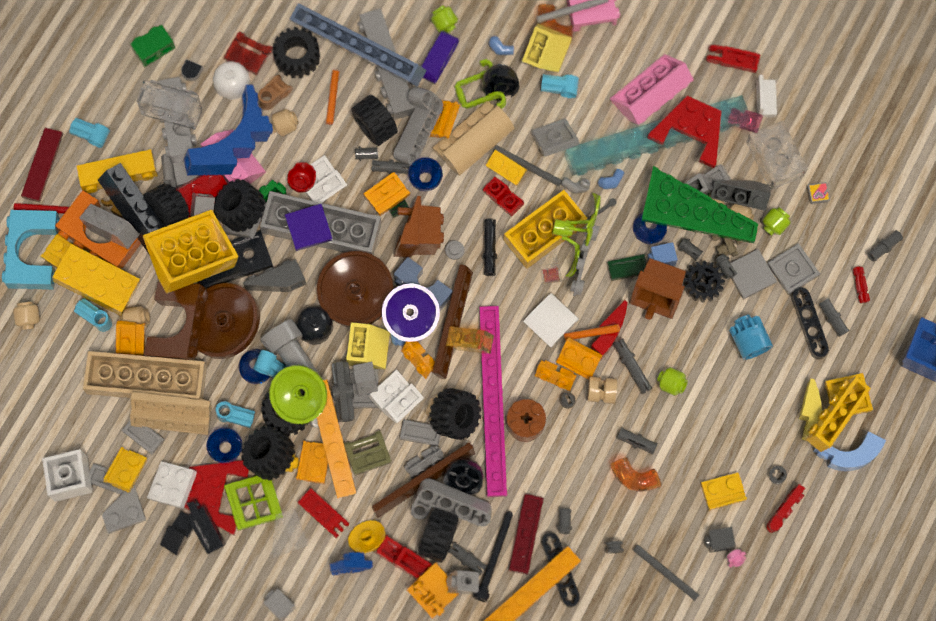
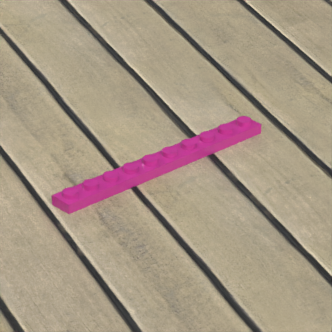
(493, 406)

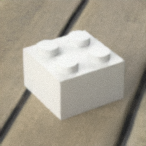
(67, 475)

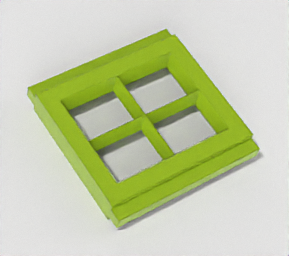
(236, 505)

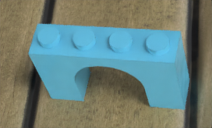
(21, 226)

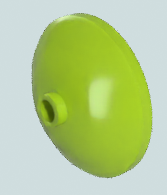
(288, 400)

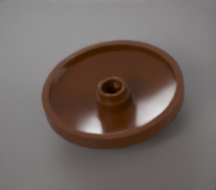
(354, 288)
(228, 321)

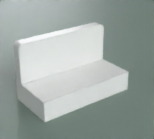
(766, 97)

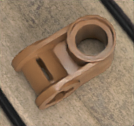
(276, 90)

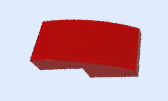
(502, 196)

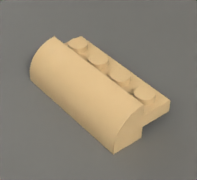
(474, 137)
(170, 413)

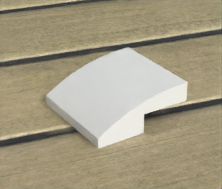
(327, 181)
(551, 320)
(396, 396)

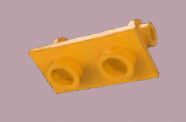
(413, 352)
(547, 372)

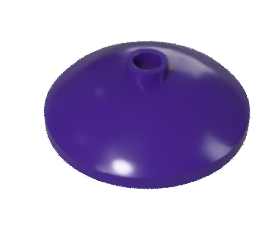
(424, 316)

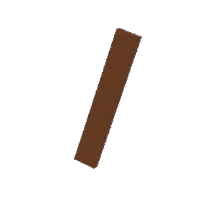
(453, 319)
(412, 486)

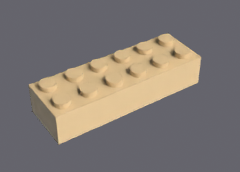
(122, 374)

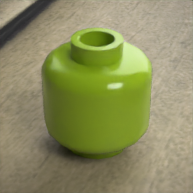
(444, 19)
(776, 221)
(672, 381)

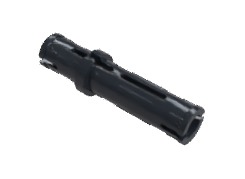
(489, 255)

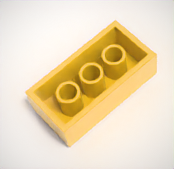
(533, 235)
(96, 280)

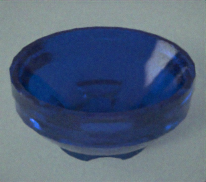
(425, 165)
(647, 235)
(249, 374)
(219, 437)

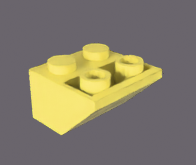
(547, 48)
(368, 344)

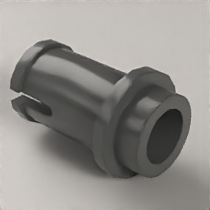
(366, 153)
(690, 249)
(726, 267)
(564, 521)

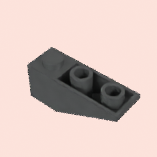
(742, 192)
(281, 279)

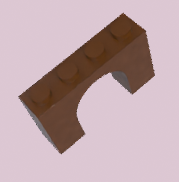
(183, 344)

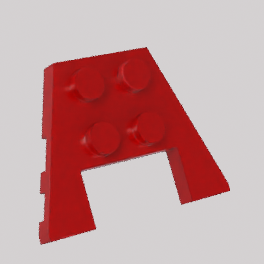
(695, 121)
(209, 490)

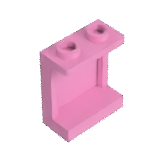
(595, 15)

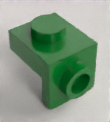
(273, 187)

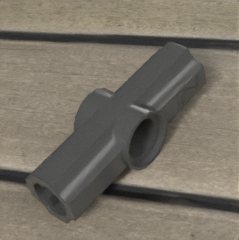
(343, 391)

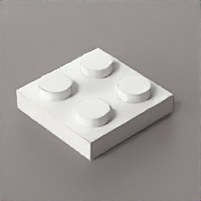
(172, 485)

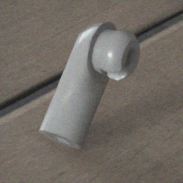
(578, 187)

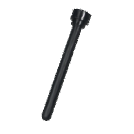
(483, 594)

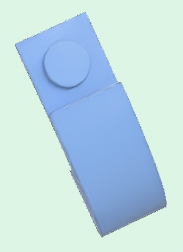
(856, 459)

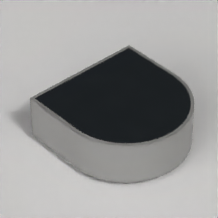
(191, 70)

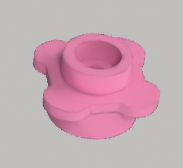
(736, 558)

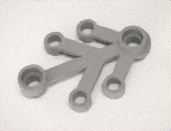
(577, 286)

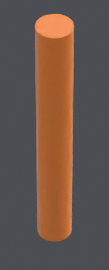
(332, 97)
(592, 332)

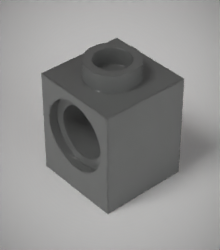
(720, 540)

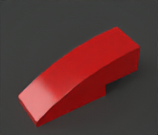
(606, 341)
(402, 558)

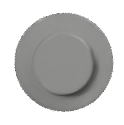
(454, 250)

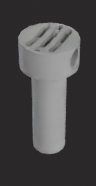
(284, 341)

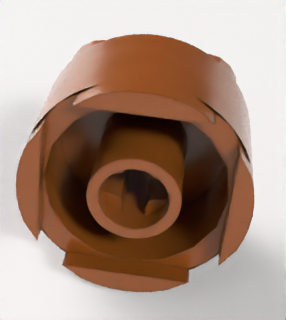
(515, 420)

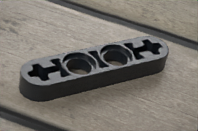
(809, 323)
(547, 548)

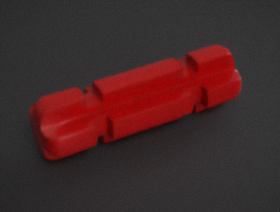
(861, 284)

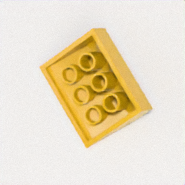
(190, 251)

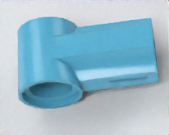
(565, 86)
(94, 133)
(93, 315)
(268, 364)
(236, 416)

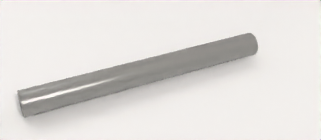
(569, 10)

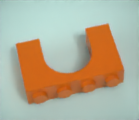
(73, 228)

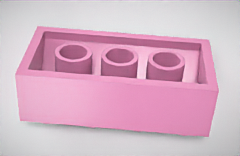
(652, 89)

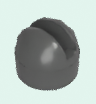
(563, 401)

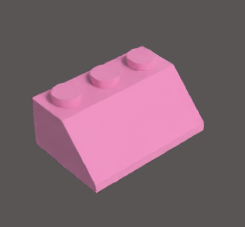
(246, 169)

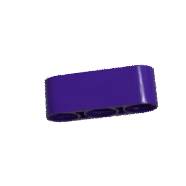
(439, 56)

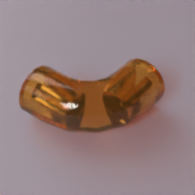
(553, 24)
(635, 480)

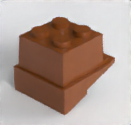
(421, 232)
(658, 289)

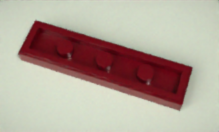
(42, 165)
(526, 534)

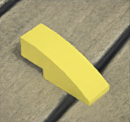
(810, 407)

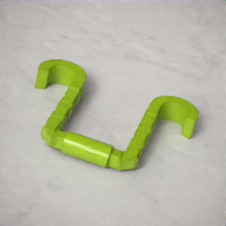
(461, 97)

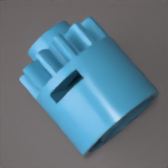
(750, 337)

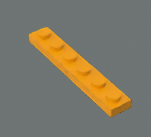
(335, 448)
(536, 587)

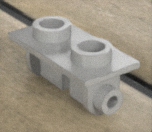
(431, 457)

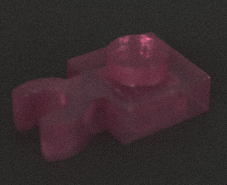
(748, 120)

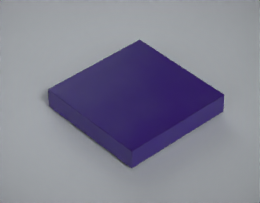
(308, 227)

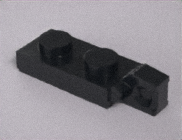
(205, 527)

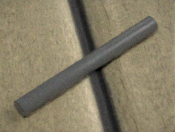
(530, 167)
(665, 572)

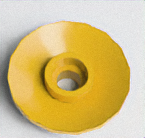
(366, 536)

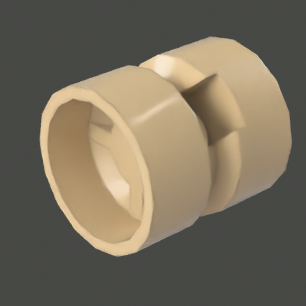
(602, 390)

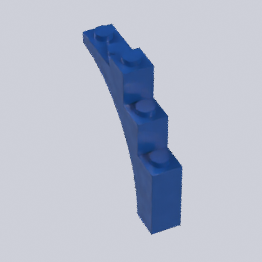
(223, 155)

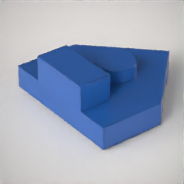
(352, 563)

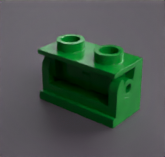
(152, 45)

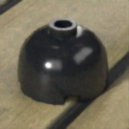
(500, 79)
(314, 324)
(464, 475)

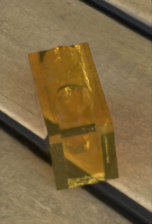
(470, 340)

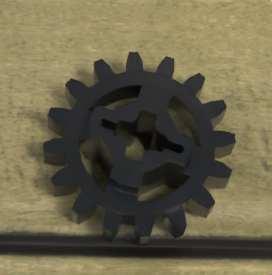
(711, 278)

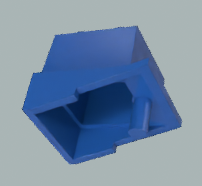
(922, 350)

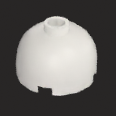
(230, 80)

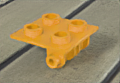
(432, 591)

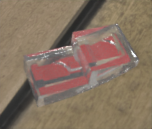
(550, 268)

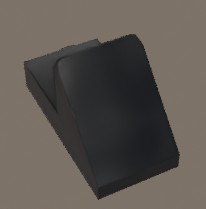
(177, 534)

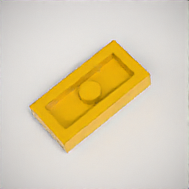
(506, 167)

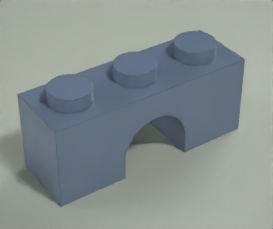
(410, 272)

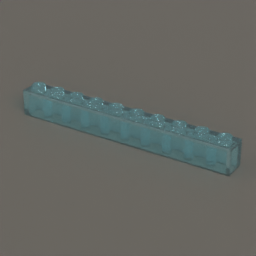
(635, 142)

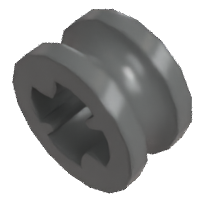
(781, 470)
(614, 547)

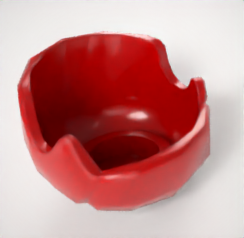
(301, 177)

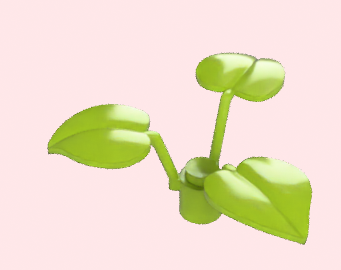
(565, 229)

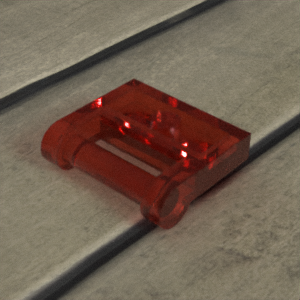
(250, 60)

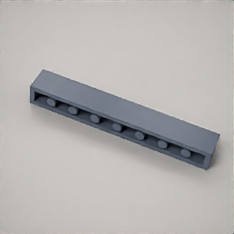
(358, 45)

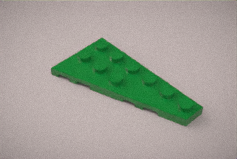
(689, 209)

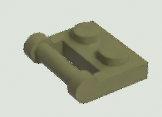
(370, 458)

